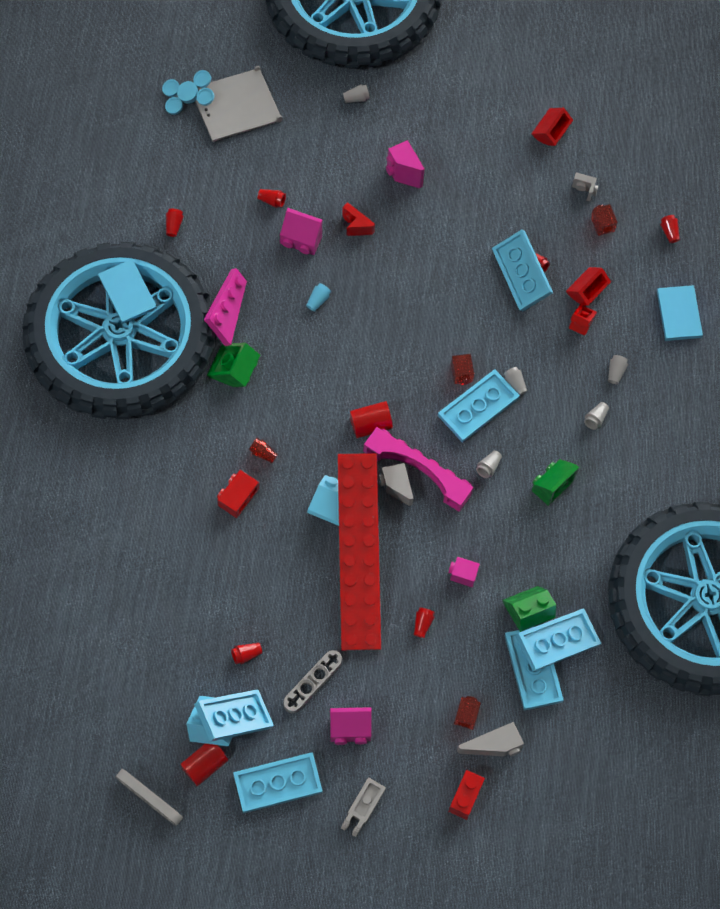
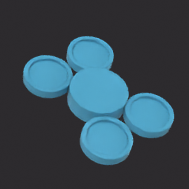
(188, 92)

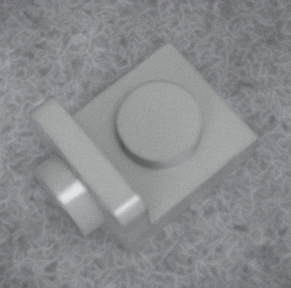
(585, 183)

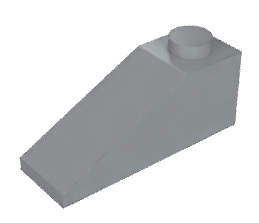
(495, 743)

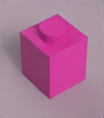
(464, 571)

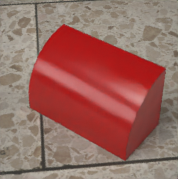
(552, 126)
(588, 285)
(368, 418)
(204, 763)

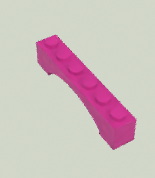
(455, 490)

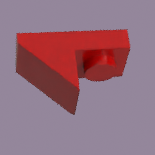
(359, 223)
(582, 319)

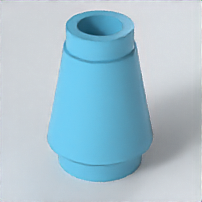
(318, 297)

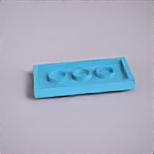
(522, 270)
(478, 405)
(558, 639)
(536, 687)
(233, 715)
(277, 782)

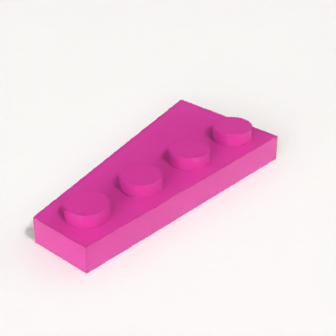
(226, 307)

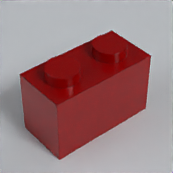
(238, 493)
(466, 794)

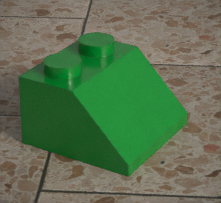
(234, 364)
(554, 481)
(531, 608)

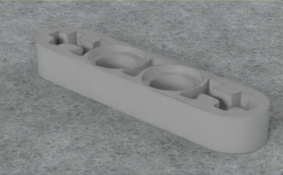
(315, 683)
(149, 797)

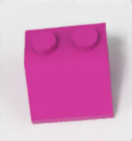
(405, 165)
(301, 232)
(350, 725)

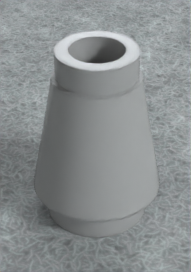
(357, 94)
(617, 368)
(515, 379)
(596, 416)
(489, 464)

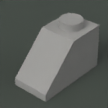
(396, 483)

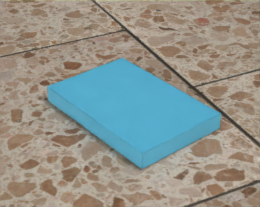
(127, 291)
(679, 313)

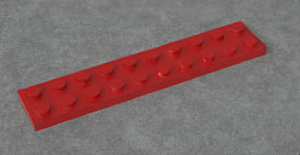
(359, 552)

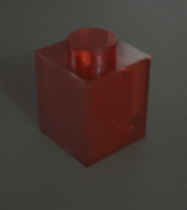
(603, 219)
(462, 369)
(467, 712)

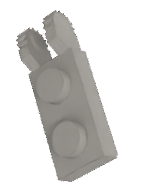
(364, 804)

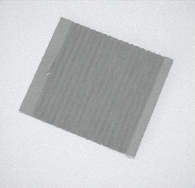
(239, 105)

